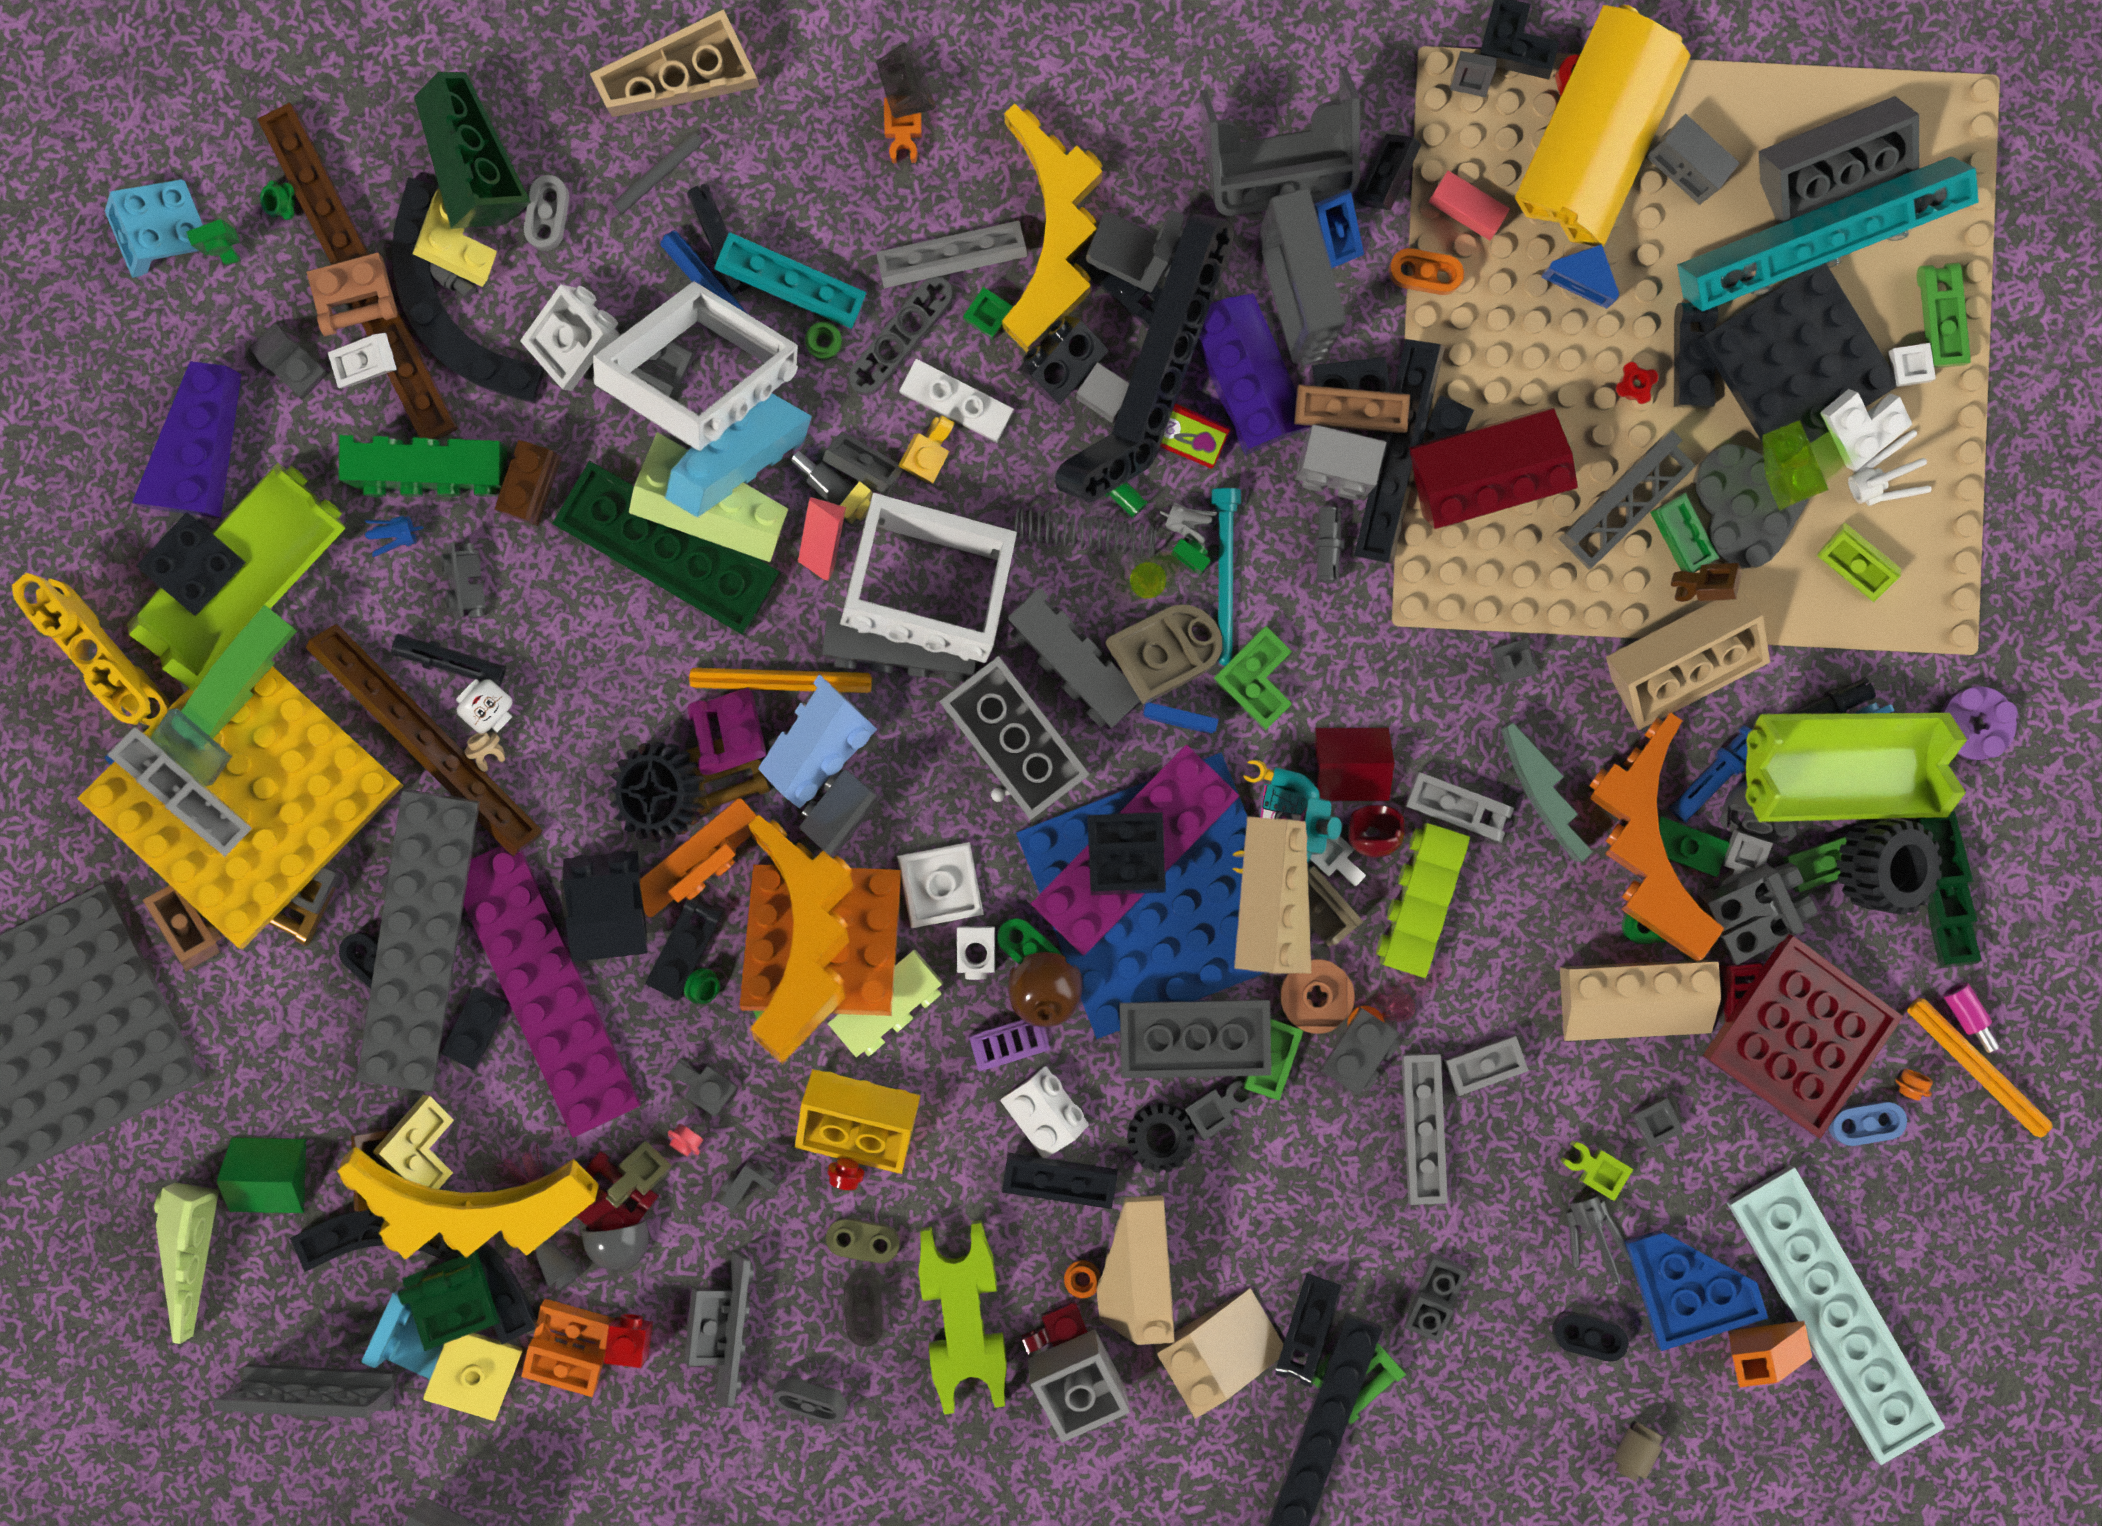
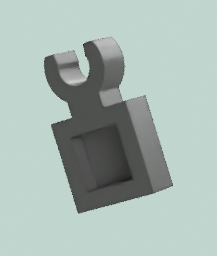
(1212, 1112)

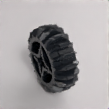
(652, 819)

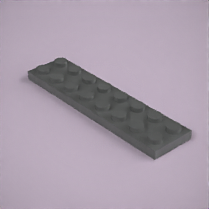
(418, 940)

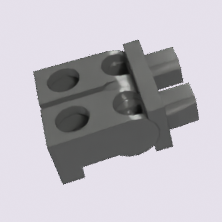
(1758, 910)

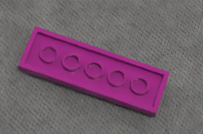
(1190, 800)

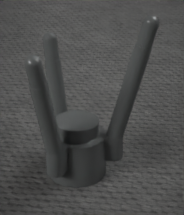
(1590, 1215)

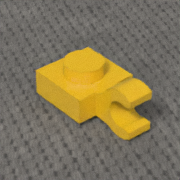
(925, 454)

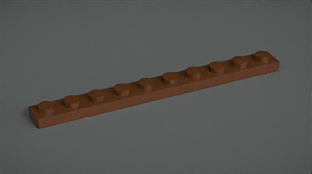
(343, 243)

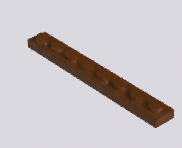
(423, 737)

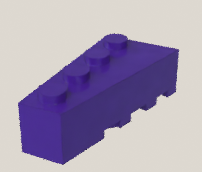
(194, 445)

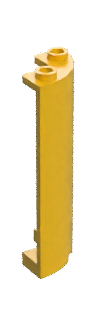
(1603, 124)

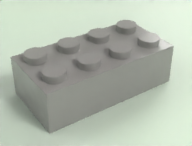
(1014, 738)

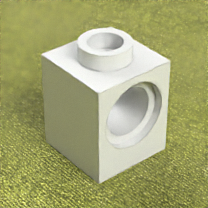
(975, 934)

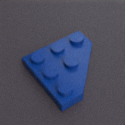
(1690, 1292)

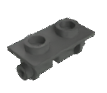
(459, 567)

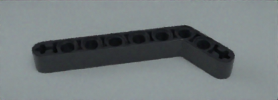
(1159, 367)

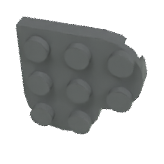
(1743, 512)

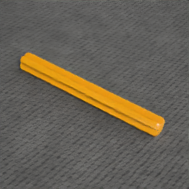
(777, 679)
(1979, 1067)

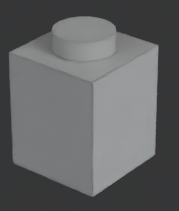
(1103, 392)

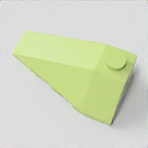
(184, 1239)

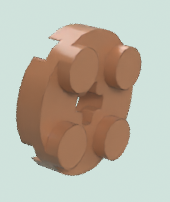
(1330, 1011)

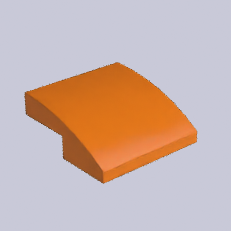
(562, 1363)

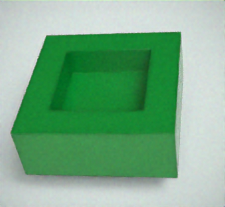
(987, 313)
(1192, 555)

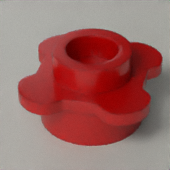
(1626, 386)

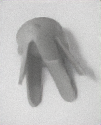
(1183, 519)

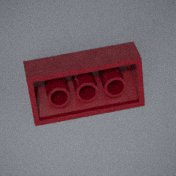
(1493, 468)

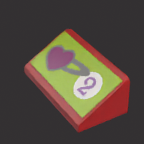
(1194, 436)

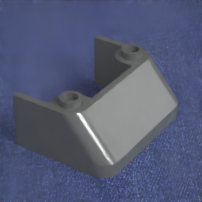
(1254, 171)

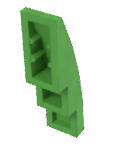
(237, 671)

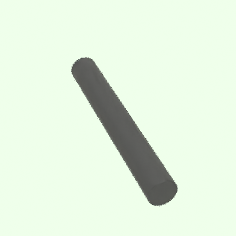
(658, 172)

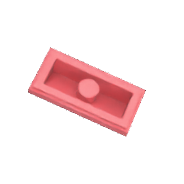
(1469, 205)
(821, 537)

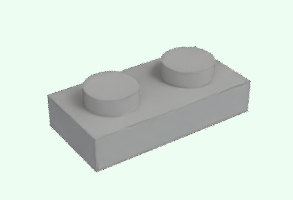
(1486, 1065)

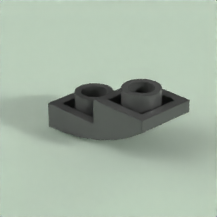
(1435, 1297)

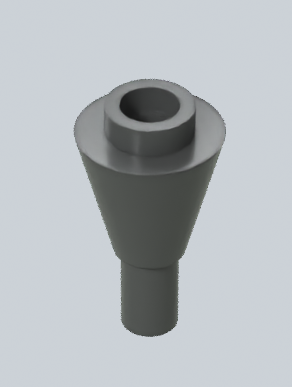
(556, 1266)

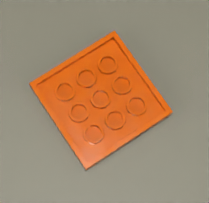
(863, 964)

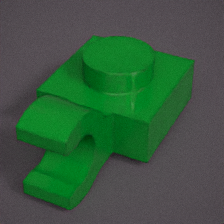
(216, 239)

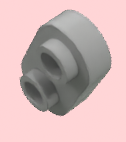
(546, 214)

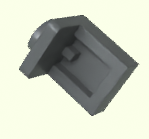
(738, 1184)

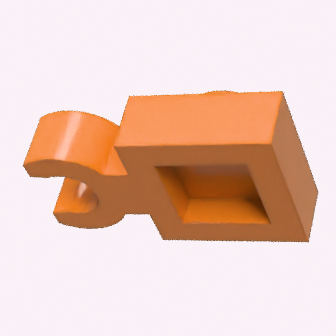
(902, 130)

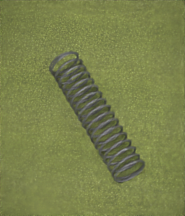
(1020, 514)

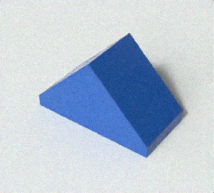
(1339, 228)
(1585, 275)

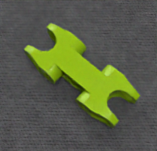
(967, 1348)

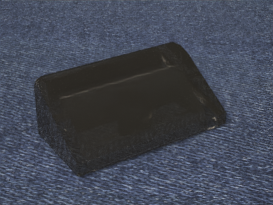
(905, 82)

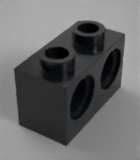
(1068, 367)
(1349, 374)

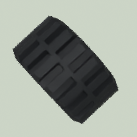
(1889, 865)

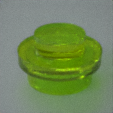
(1148, 580)

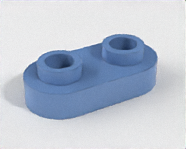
(1866, 1124)

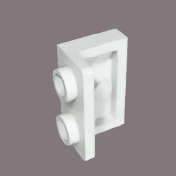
(1045, 1112)

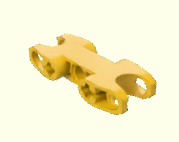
(74, 629)

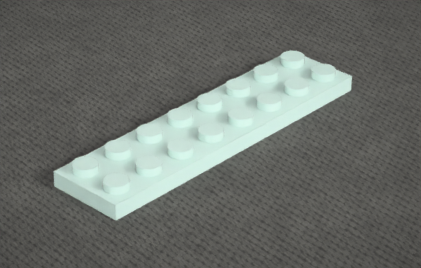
(1837, 1313)

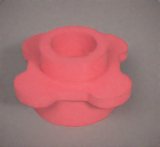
(685, 1140)

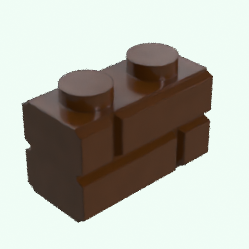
(528, 482)

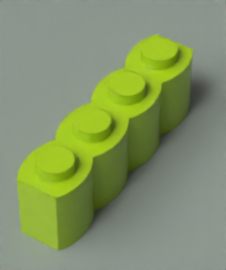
(1423, 900)

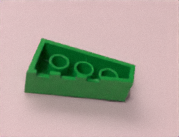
(422, 466)

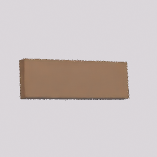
(1352, 409)

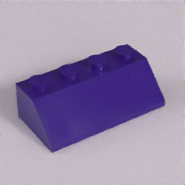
(1248, 373)

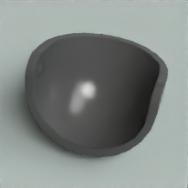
(617, 1248)

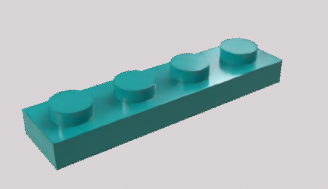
(790, 280)

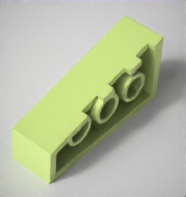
(741, 521)

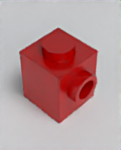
(628, 1341)

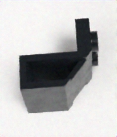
(604, 906)

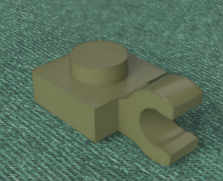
(640, 1172)

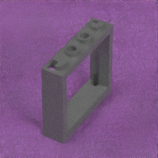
(1301, 277)

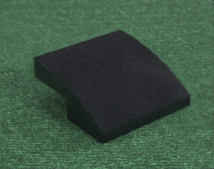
(1126, 853)

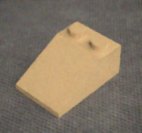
(1221, 1352)

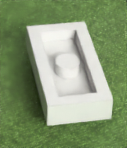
(362, 360)

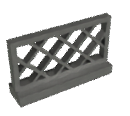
(309, 1391)

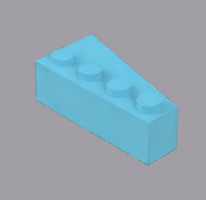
(742, 450)

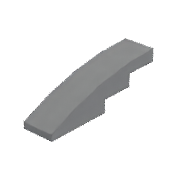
(180, 791)

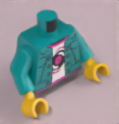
(1295, 798)

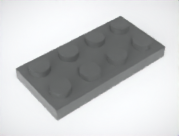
(1195, 1038)

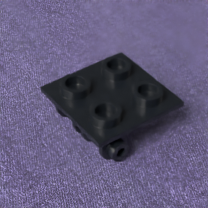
(191, 563)

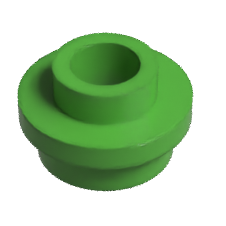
(817, 330)

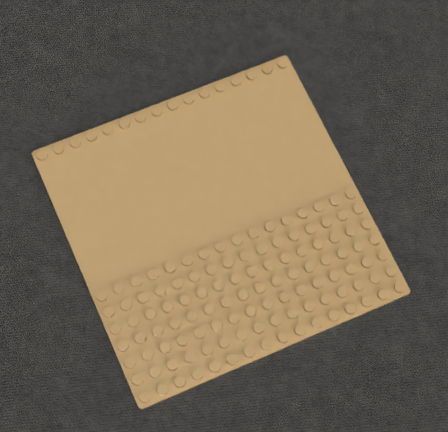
(1535, 346)

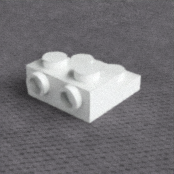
(569, 334)

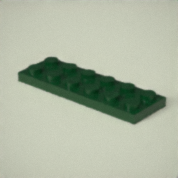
(700, 572)

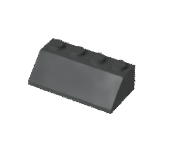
(1840, 158)

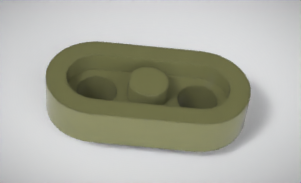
(863, 1236)

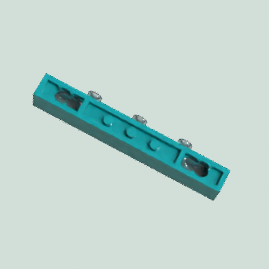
(1828, 233)

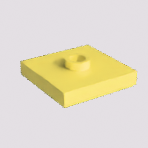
(473, 1375)

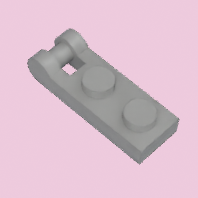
(1457, 806)

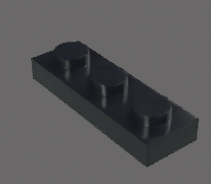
(1059, 1180)

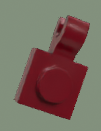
(1059, 1327)

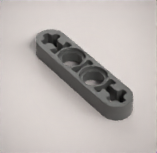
(895, 332)

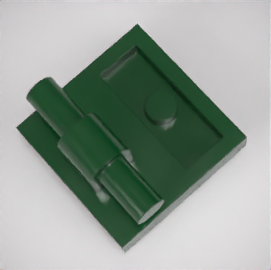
(449, 1300)

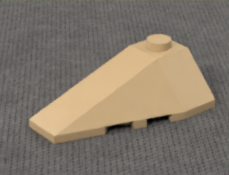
(1136, 1278)

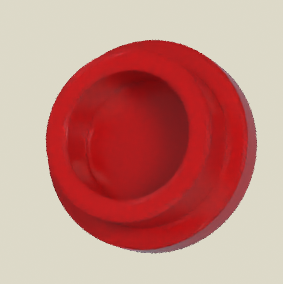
(845, 1174)

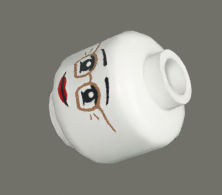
(484, 706)

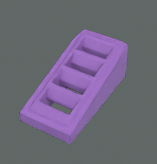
(1013, 1055)

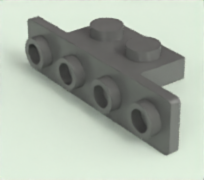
(717, 1327)

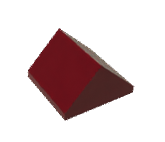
(1353, 764)

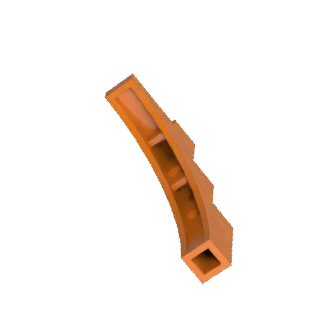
(1659, 898)

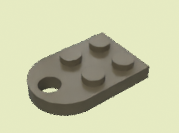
(1163, 652)

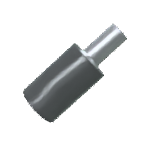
(824, 479)

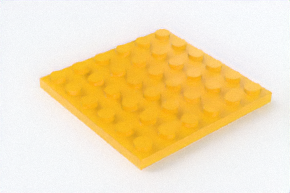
(288, 778)

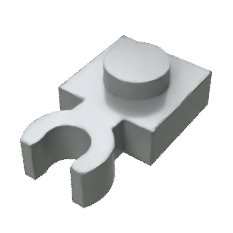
(1744, 855)

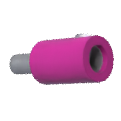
(1971, 1014)

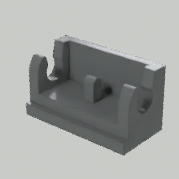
(1692, 159)

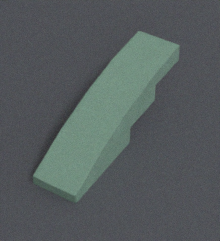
(1538, 779)

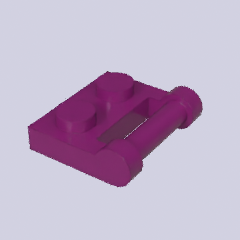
(738, 728)

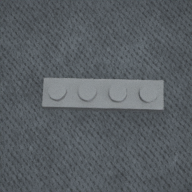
(951, 254)
(1424, 1128)

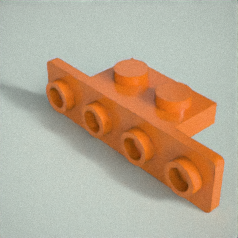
(696, 859)

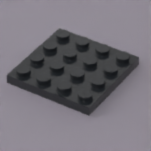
(1798, 354)

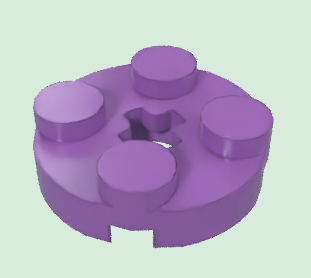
(1999, 721)

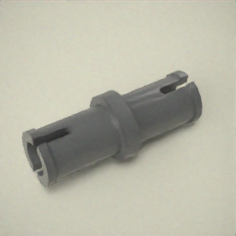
(1329, 545)

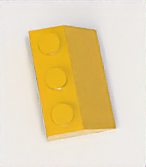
(856, 1120)

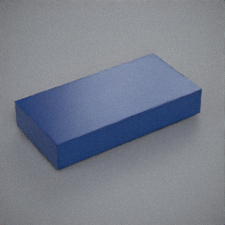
(1180, 718)

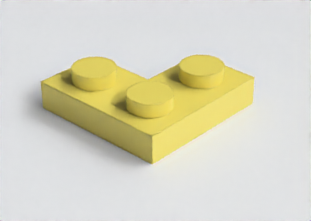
(451, 248)
(408, 1144)

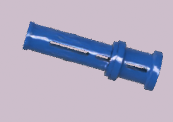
(1728, 762)

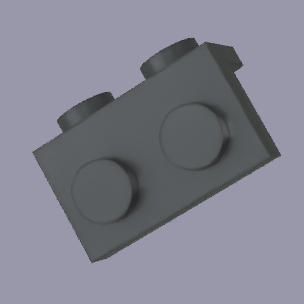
(1360, 1052)

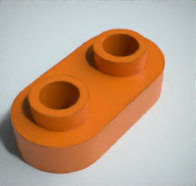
(1425, 270)

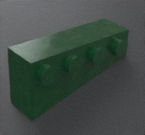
(467, 154)

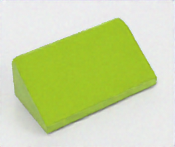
(1859, 562)

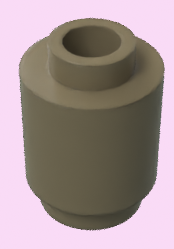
(1638, 1452)

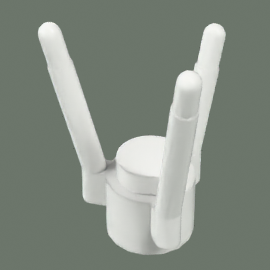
(1868, 484)

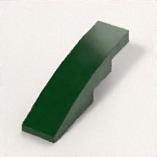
(1951, 905)

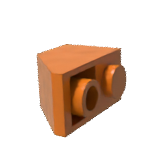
(1768, 1352)

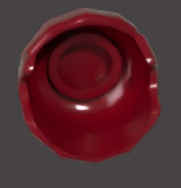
(1387, 820)

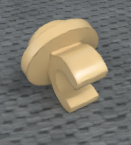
(481, 745)

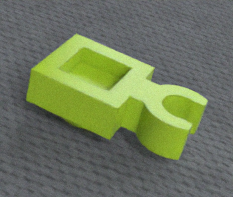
(1600, 1171)

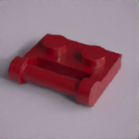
(601, 1213)

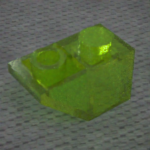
(1791, 466)

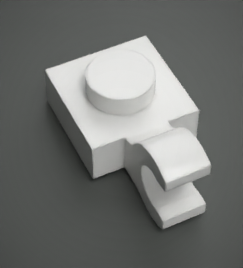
(1336, 858)

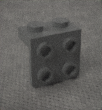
(1134, 251)

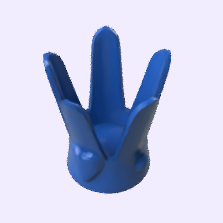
(397, 527)

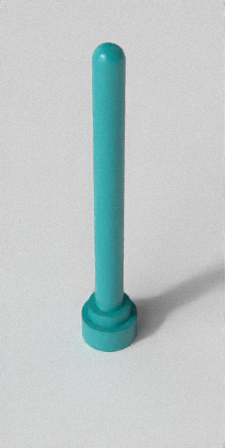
(1226, 504)

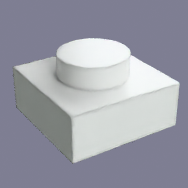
(1912, 364)

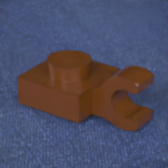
(1709, 584)

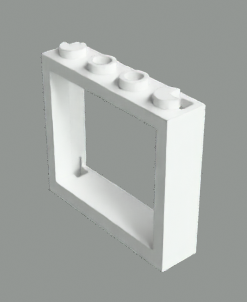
(666, 323)
(943, 530)

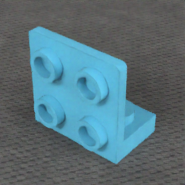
(152, 222)
(400, 1342)

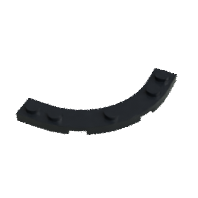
(430, 318)
(362, 1229)

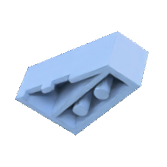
(816, 744)

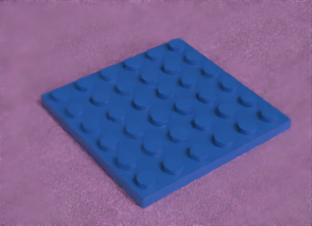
(1167, 942)

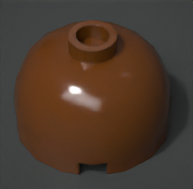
(1045, 989)

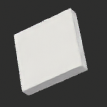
(940, 885)

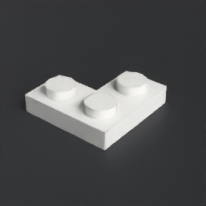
(1862, 433)

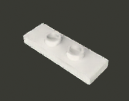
(956, 400)

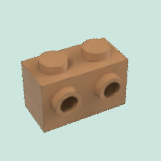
(182, 927)

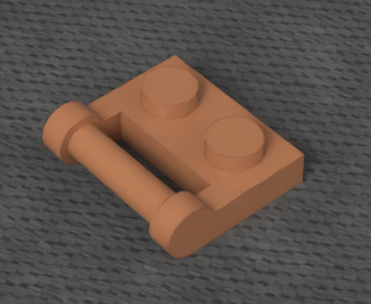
(349, 283)

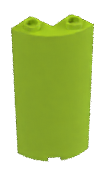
(279, 536)
(1852, 766)

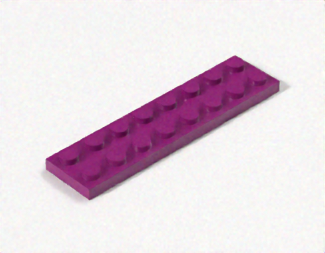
(546, 991)

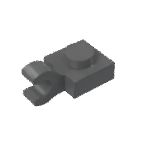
(708, 1089)

